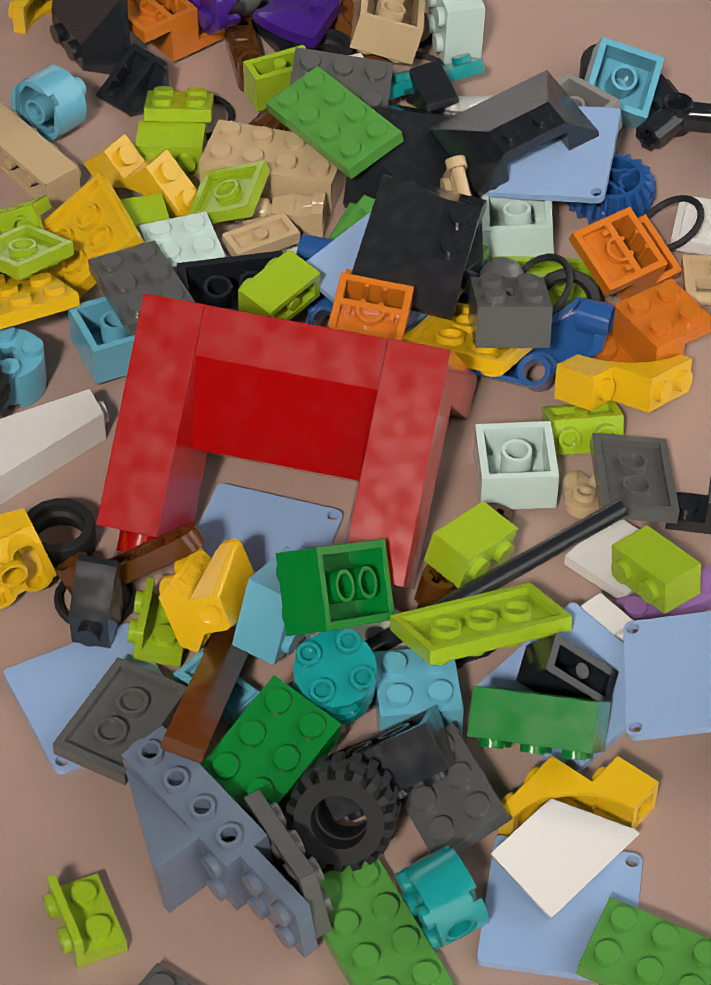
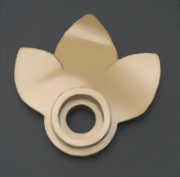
(580, 494)

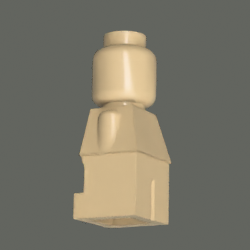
(305, 212)

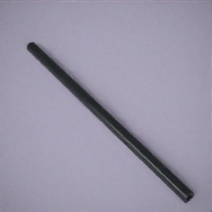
(519, 564)

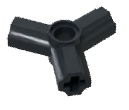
(674, 116)

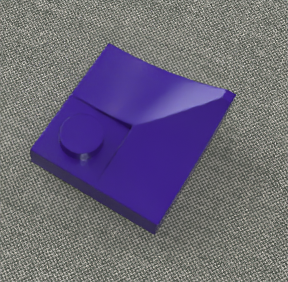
(298, 20)

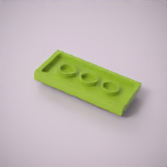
(480, 623)

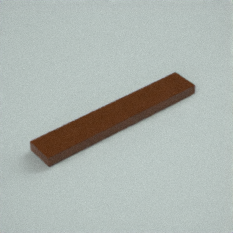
(205, 698)

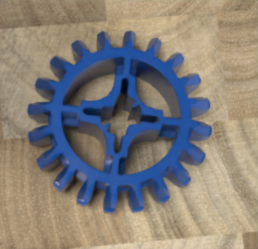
(627, 187)

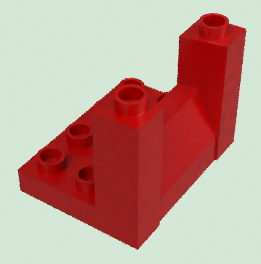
(285, 400)

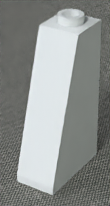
(47, 438)

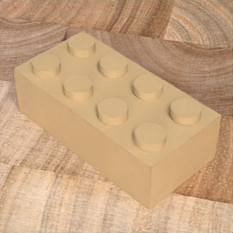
(388, 28)
(291, 161)

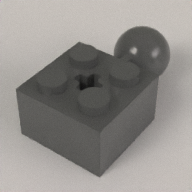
(509, 307)

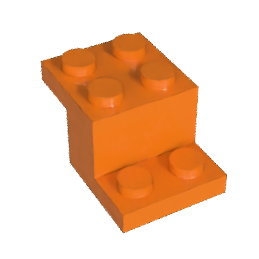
(169, 26)
(625, 254)
(371, 306)
(655, 325)

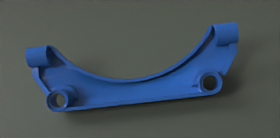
(575, 329)

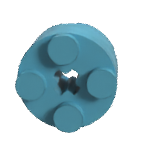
(50, 101)
(24, 364)

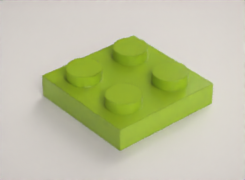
(179, 106)
(231, 191)
(31, 250)

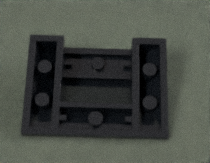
(92, 32)
(510, 127)
(415, 159)
(420, 241)

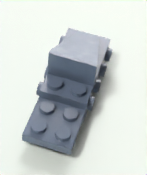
(206, 838)

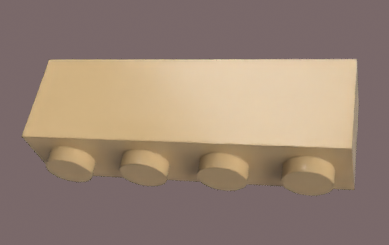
(34, 161)

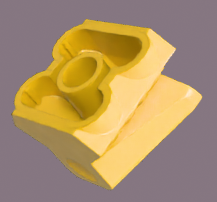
(22, 558)
(205, 593)

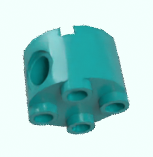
(336, 673)
(442, 897)

